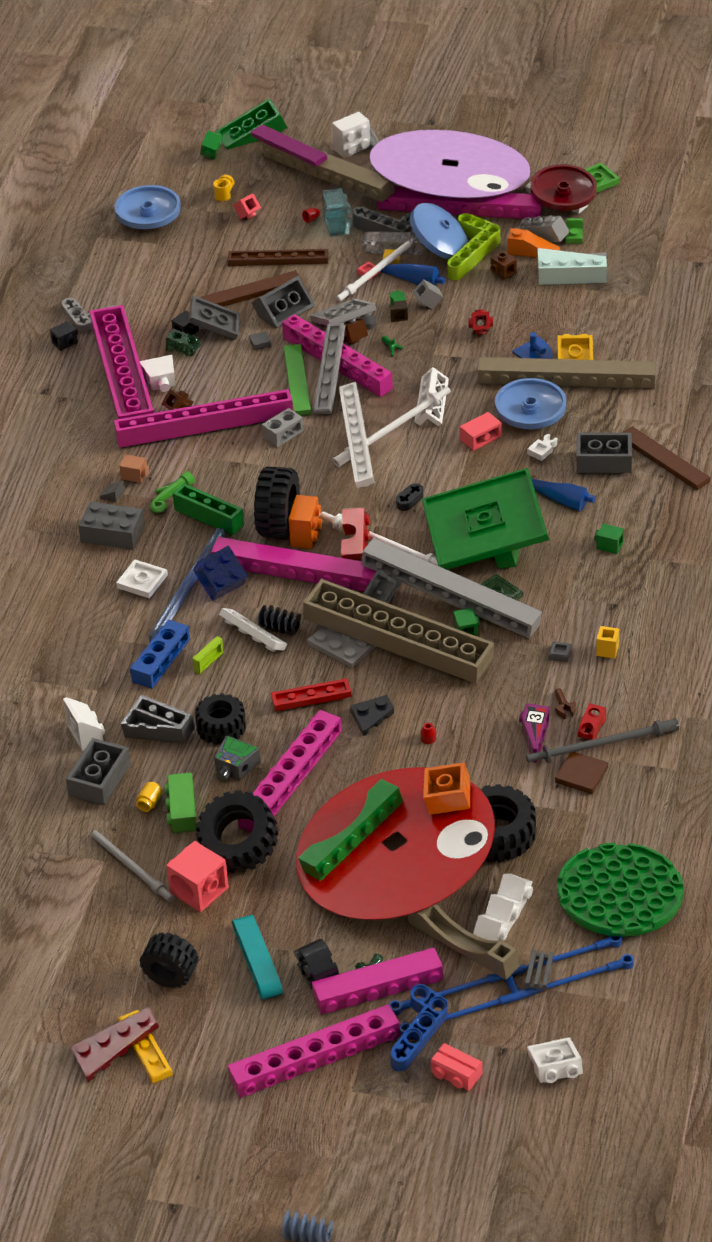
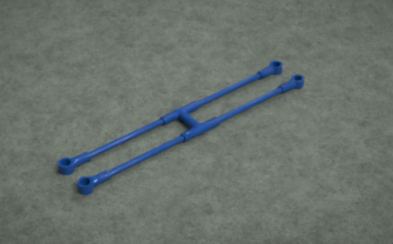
(517, 994)

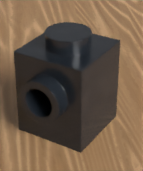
(181, 324)
(64, 335)

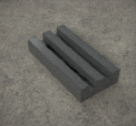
(541, 956)

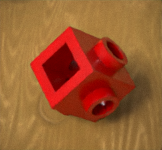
(483, 316)

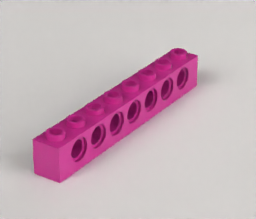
(352, 363)
(296, 763)
(313, 1050)

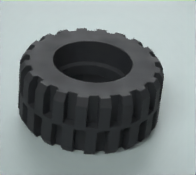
(274, 501)
(231, 808)
(517, 809)

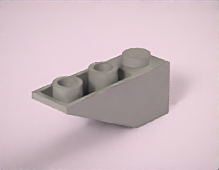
(549, 228)

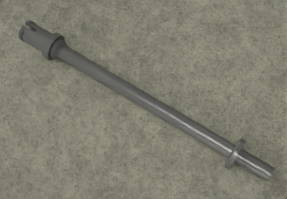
(657, 728)

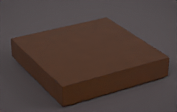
(581, 772)

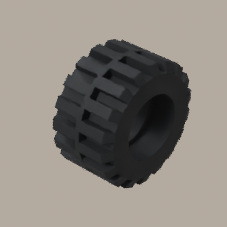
(220, 717)
(169, 960)

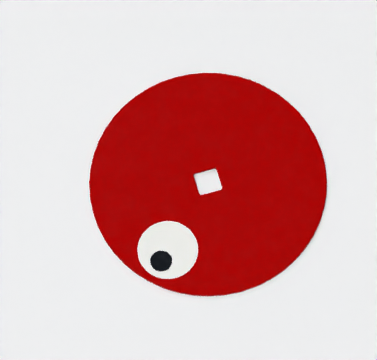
(428, 868)

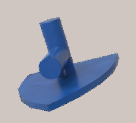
(534, 349)

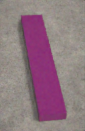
(289, 145)

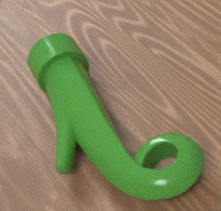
(158, 504)

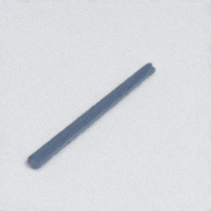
(185, 586)

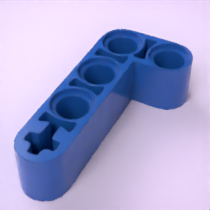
(415, 1031)

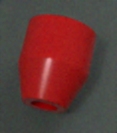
(310, 214)
(428, 733)

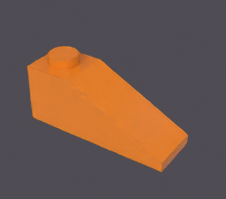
(526, 243)

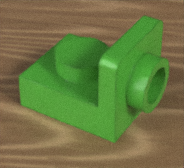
(575, 226)

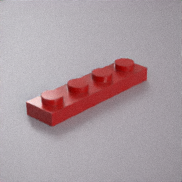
(311, 694)

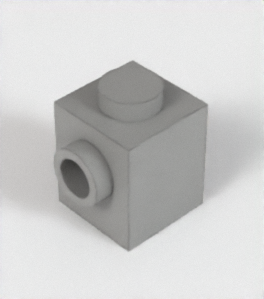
(427, 294)

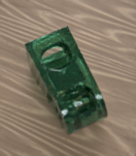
(182, 342)

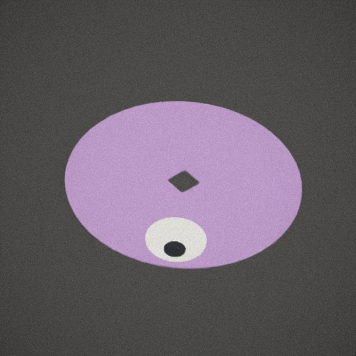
(482, 171)

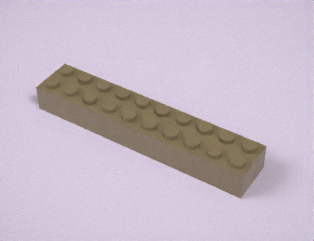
(398, 631)

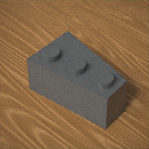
(157, 721)

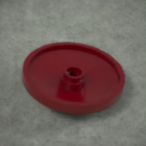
(563, 187)

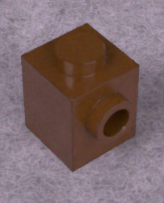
(354, 331)

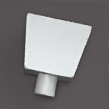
(159, 373)

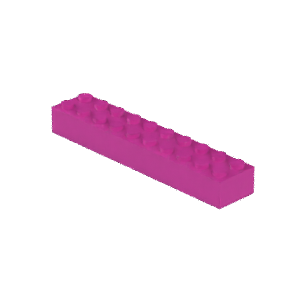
(120, 362)

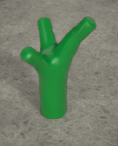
(391, 344)

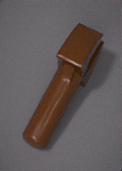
(559, 709)

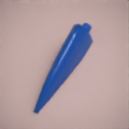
(415, 273)
(564, 493)

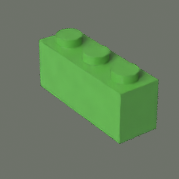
(181, 802)

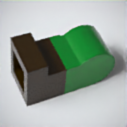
(398, 306)

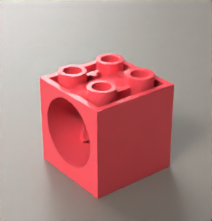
(197, 876)

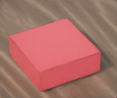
(365, 268)

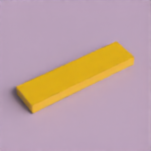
(151, 1056)

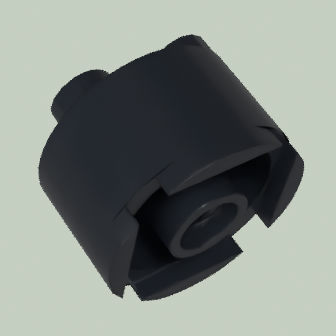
(315, 961)

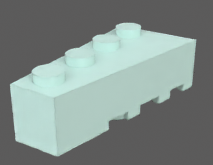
(570, 267)

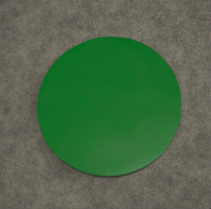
(620, 889)

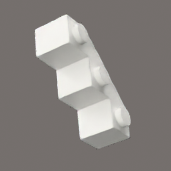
(503, 908)

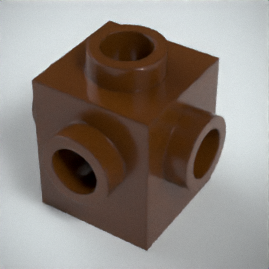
(503, 265)
(176, 400)

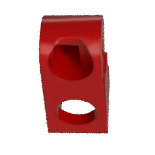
(591, 723)

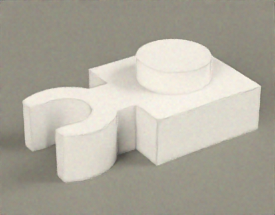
(542, 449)

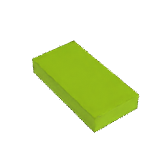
(208, 655)

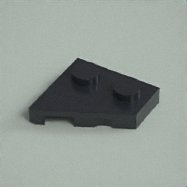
(371, 712)

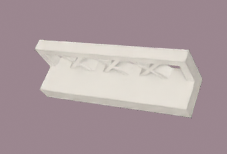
(429, 384)

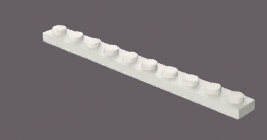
(356, 435)

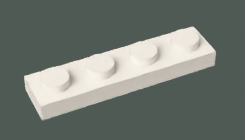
(248, 627)

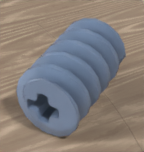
(305, 1229)

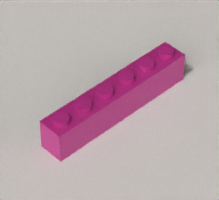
(377, 981)

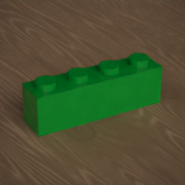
(208, 509)

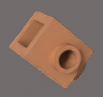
(133, 468)

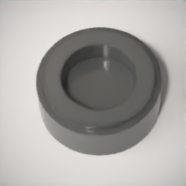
(370, 321)

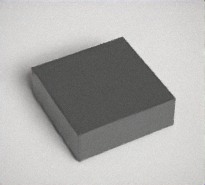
(259, 340)
(560, 651)

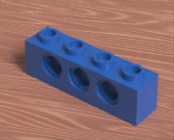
(160, 654)

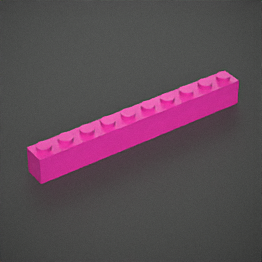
(501, 206)
(201, 418)
(298, 564)

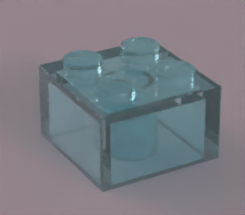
(336, 212)

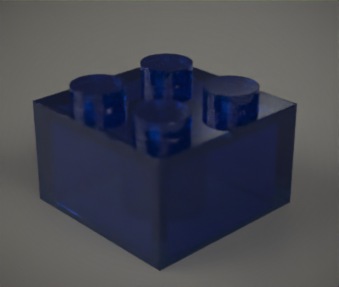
(220, 573)

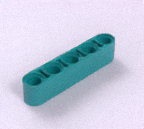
(257, 957)

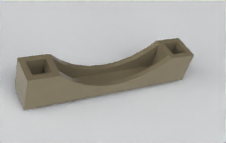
(491, 954)

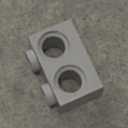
(282, 427)

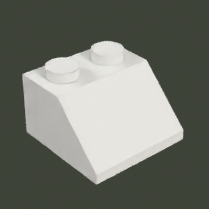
(82, 722)

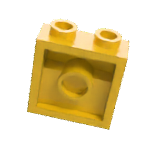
(575, 347)

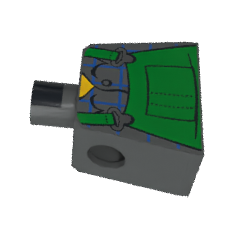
(235, 759)

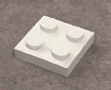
(142, 578)

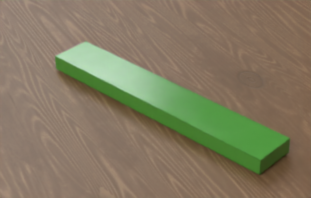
(297, 379)

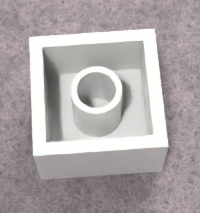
(351, 134)

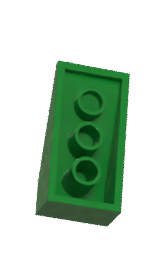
(239, 130)

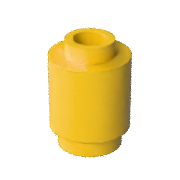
(148, 796)

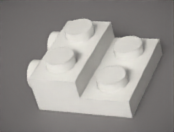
(555, 1060)

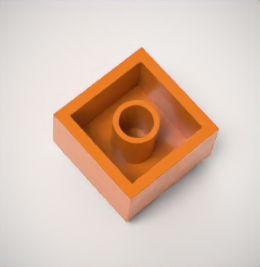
(305, 522)
(446, 788)

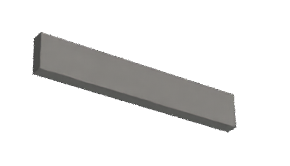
(329, 368)

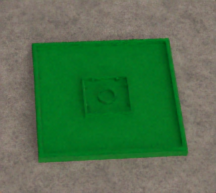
(484, 519)

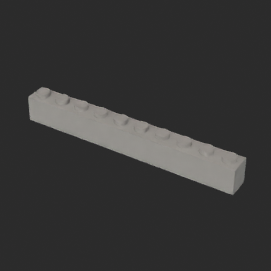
(452, 588)

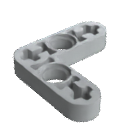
(76, 320)

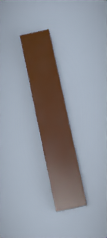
(278, 257)
(249, 290)
(667, 459)

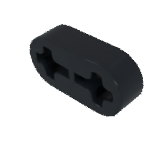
(409, 497)

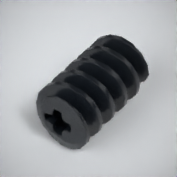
(279, 620)

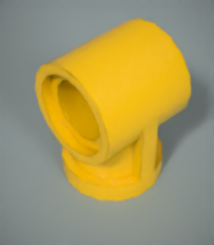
(223, 187)

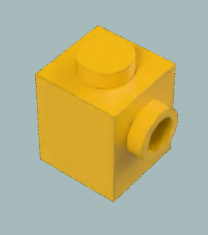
(607, 642)

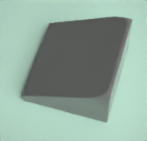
(113, 491)

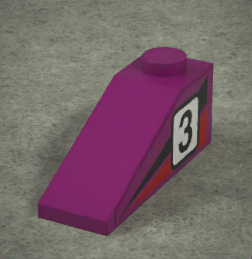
(534, 725)

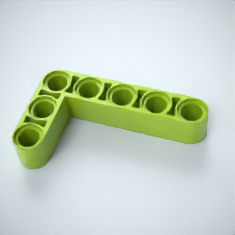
(484, 239)

